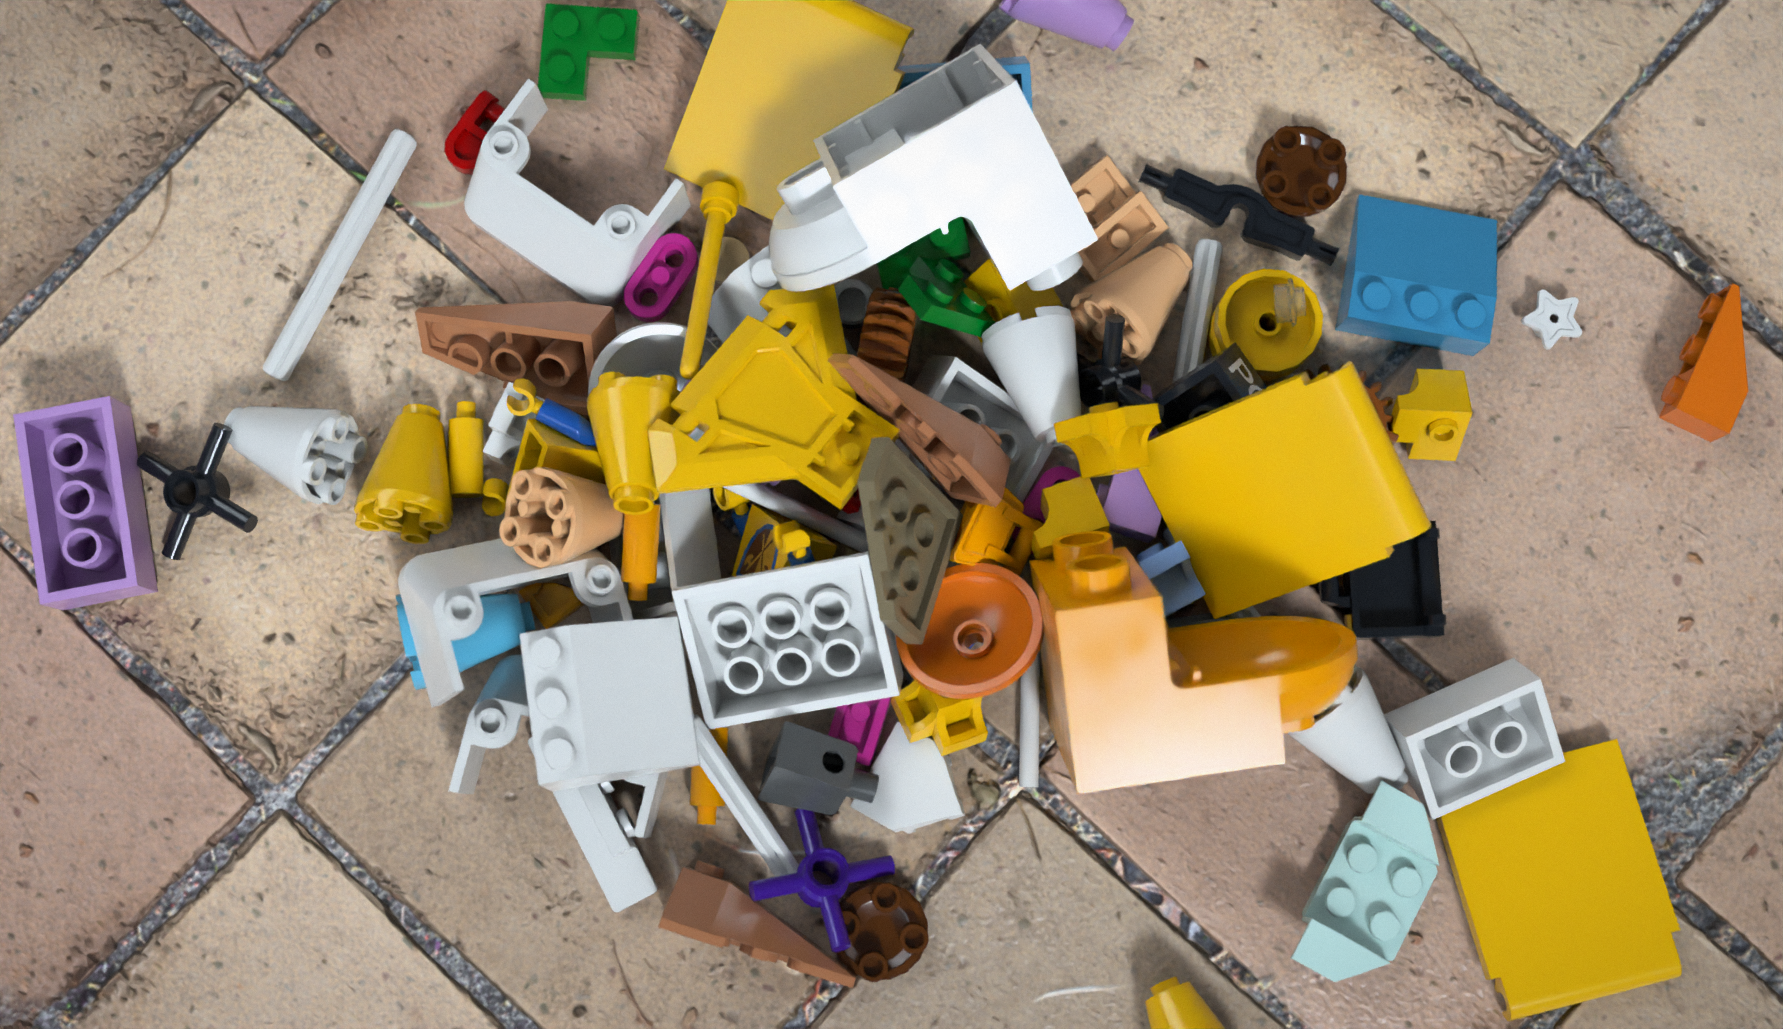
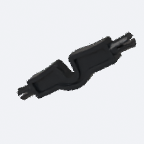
(1262, 225)

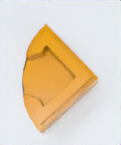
(551, 602)

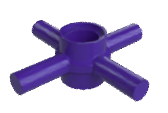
(817, 894)

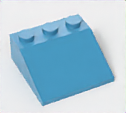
(1420, 276)

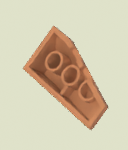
(532, 341)
(723, 914)

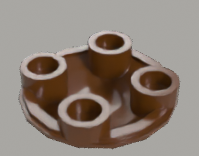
(1301, 170)
(884, 931)

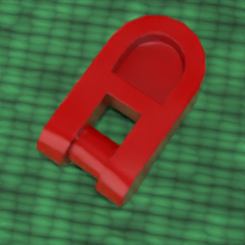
(466, 137)

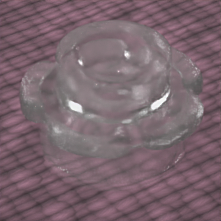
(1288, 302)

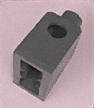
(813, 772)

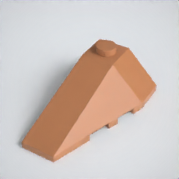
(952, 448)

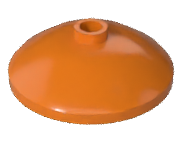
(971, 607)

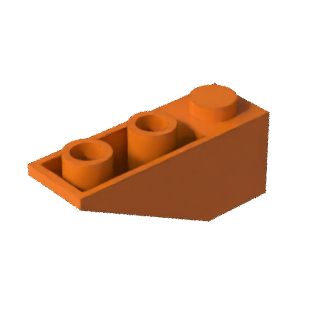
(1714, 372)

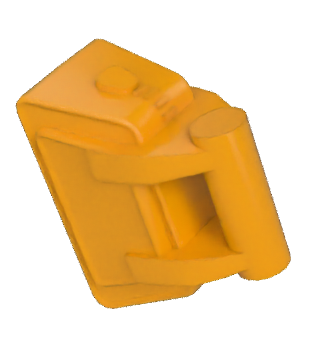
(987, 530)

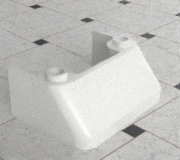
(580, 256)
(445, 605)
(495, 724)

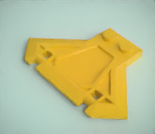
(771, 407)

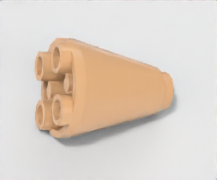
(1141, 293)
(557, 516)

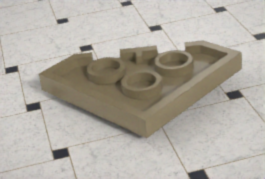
(908, 537)

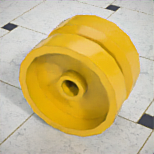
(1252, 302)

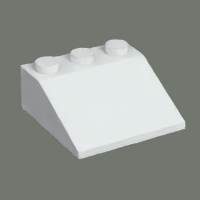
(608, 701)

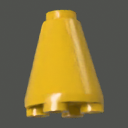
(620, 417)
(409, 479)

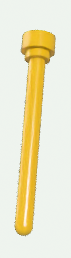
(718, 206)

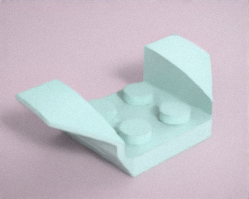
(1369, 888)

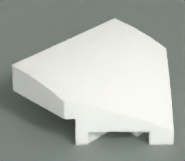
(912, 786)

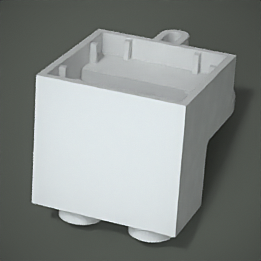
(917, 161)

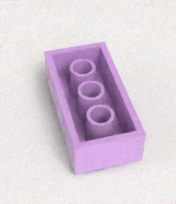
(85, 503)

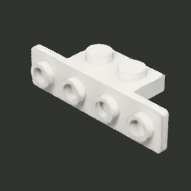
(607, 842)

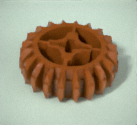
(887, 333)

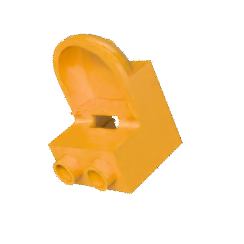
(1165, 701)

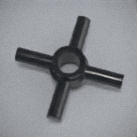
(1113, 376)
(197, 491)

